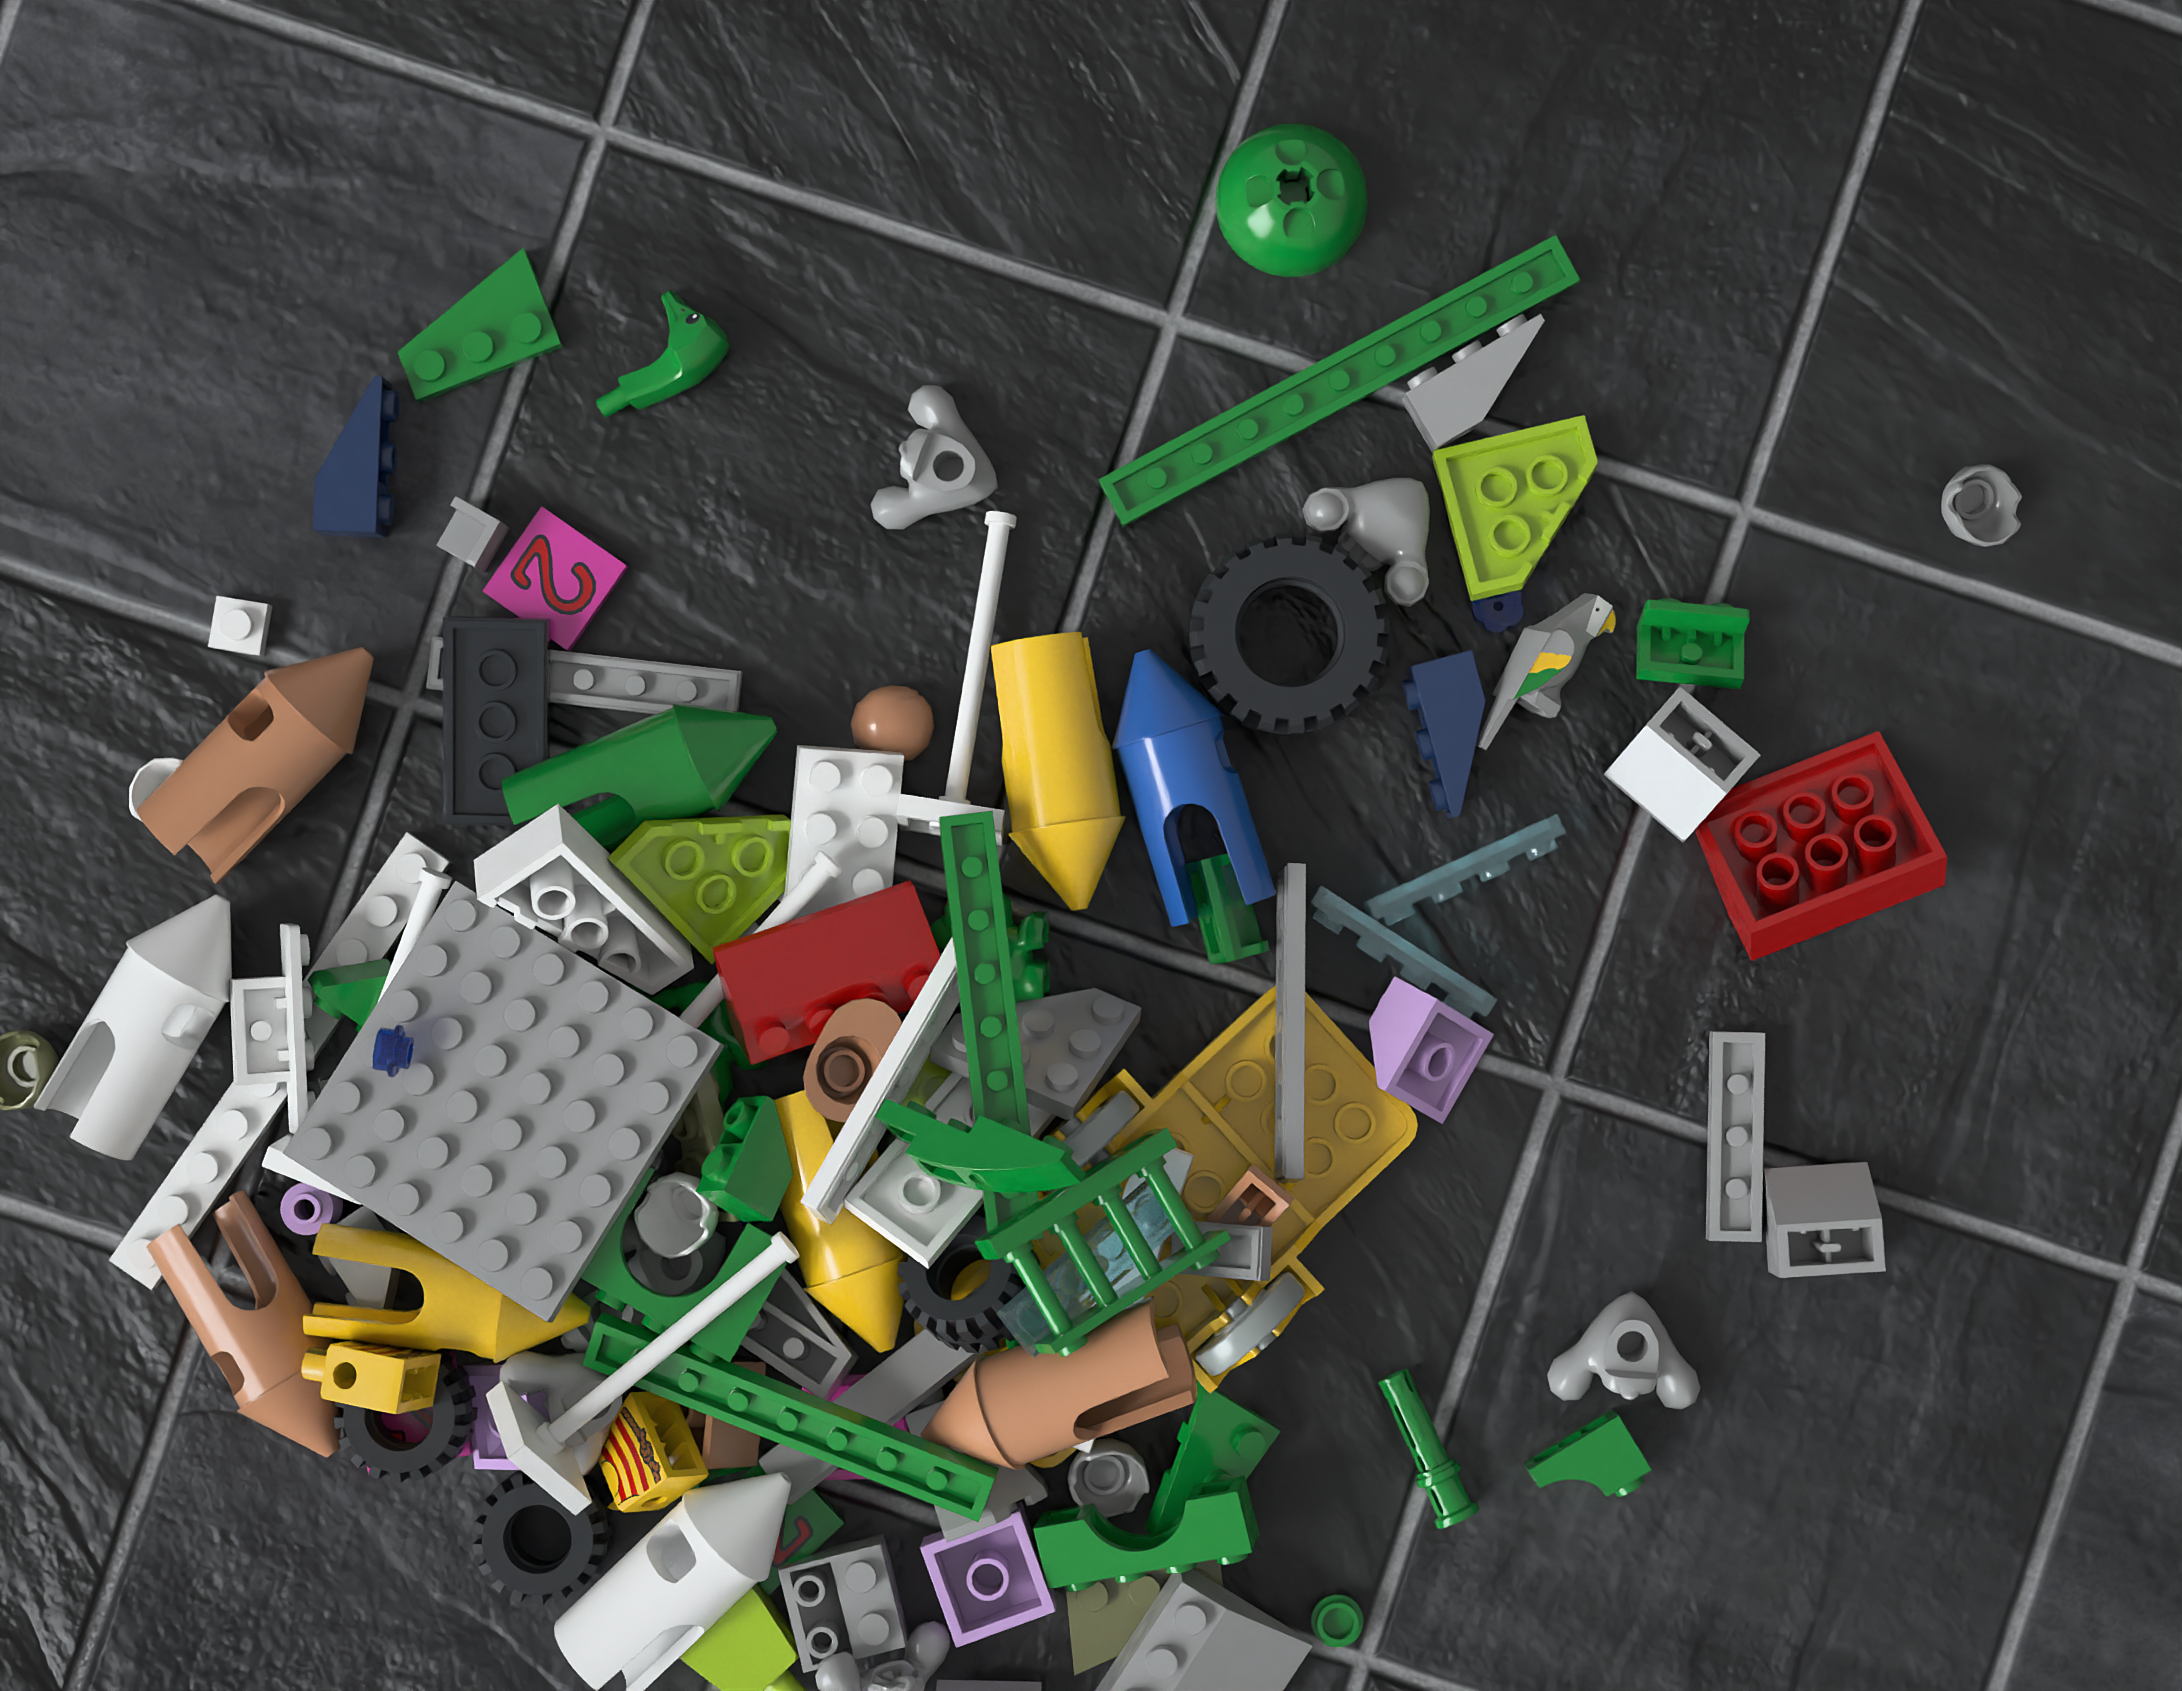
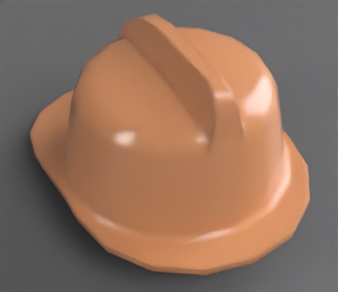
(848, 1056)

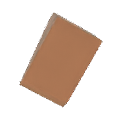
(1252, 1201)

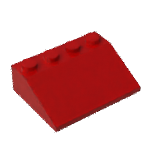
(1819, 846)

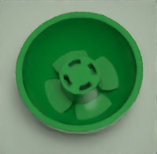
(1271, 220)

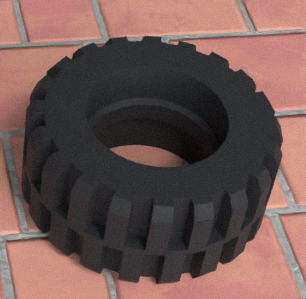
(1300, 564)

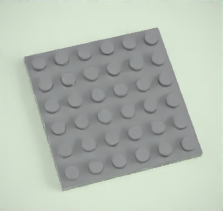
(522, 1104)

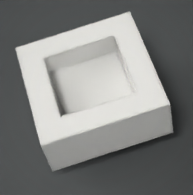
(240, 626)

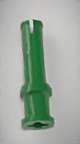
(1435, 1470)

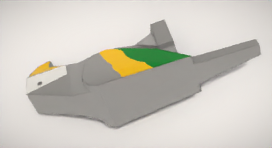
(1546, 660)

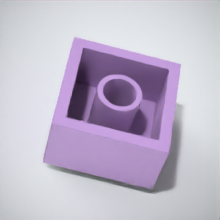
(989, 1578)

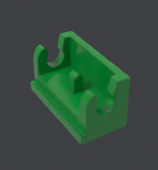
(1224, 918)

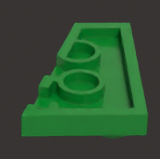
(483, 333)
(1216, 1444)

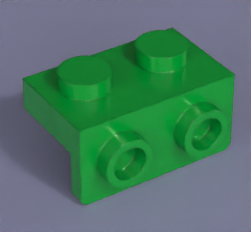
(1691, 643)

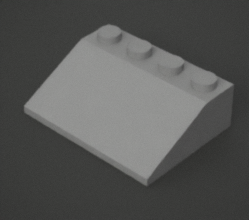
(1205, 1641)

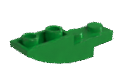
(981, 1157)

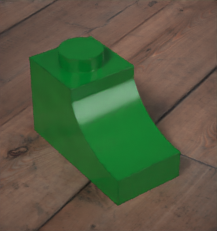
(1594, 1453)

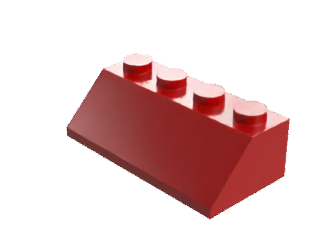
(796, 974)

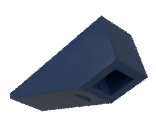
(353, 480)
(1450, 713)

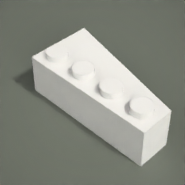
(566, 885)

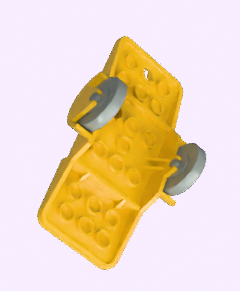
(1226, 1117)

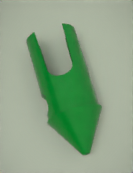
(657, 769)

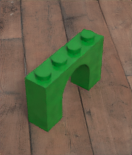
(620, 1287)

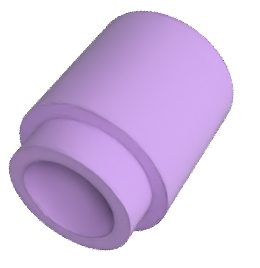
(293, 1212)

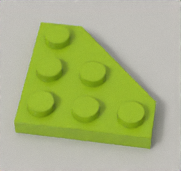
(1512, 498)
(708, 872)

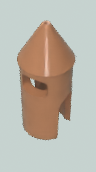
(261, 760)
(258, 1347)
(1030, 1407)

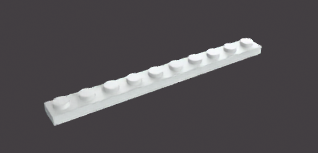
(250, 1109)

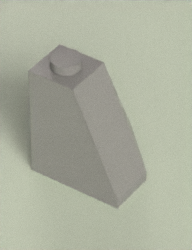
(1007, 1489)

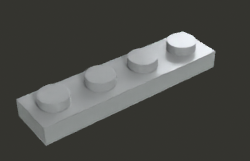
(1735, 1136)

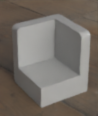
(472, 535)

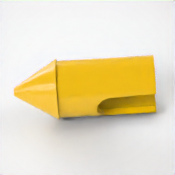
(1057, 761)
(843, 1263)
(456, 1310)

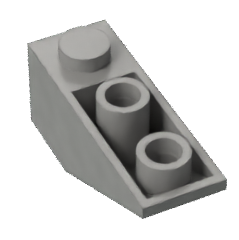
(1461, 396)

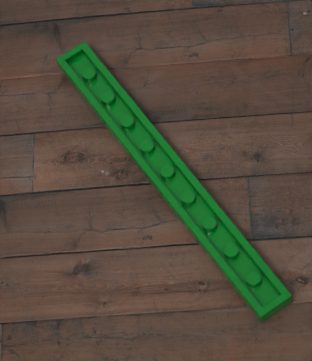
(1339, 381)

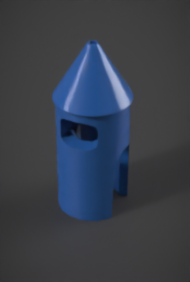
(1177, 757)

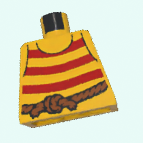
(374, 1375)
(648, 1455)

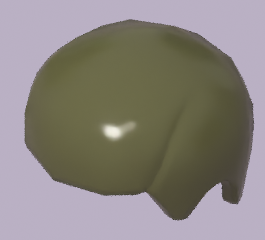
(24, 1068)

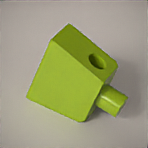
(747, 1648)

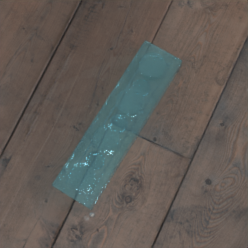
(1486, 862)
(1418, 966)
(1022, 1313)

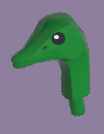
(692, 353)

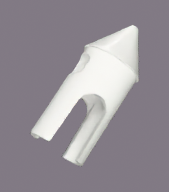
(144, 1029)
(675, 1582)

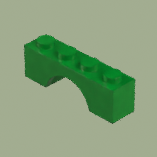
(1084, 1547)

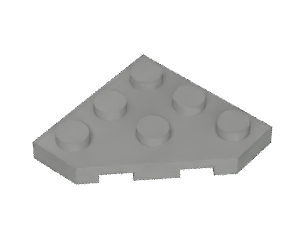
(1063, 1045)

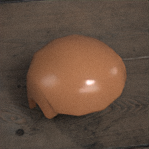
(893, 721)

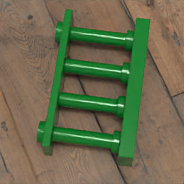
(1058, 1215)

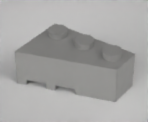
(800, 1338)

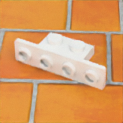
(270, 1027)

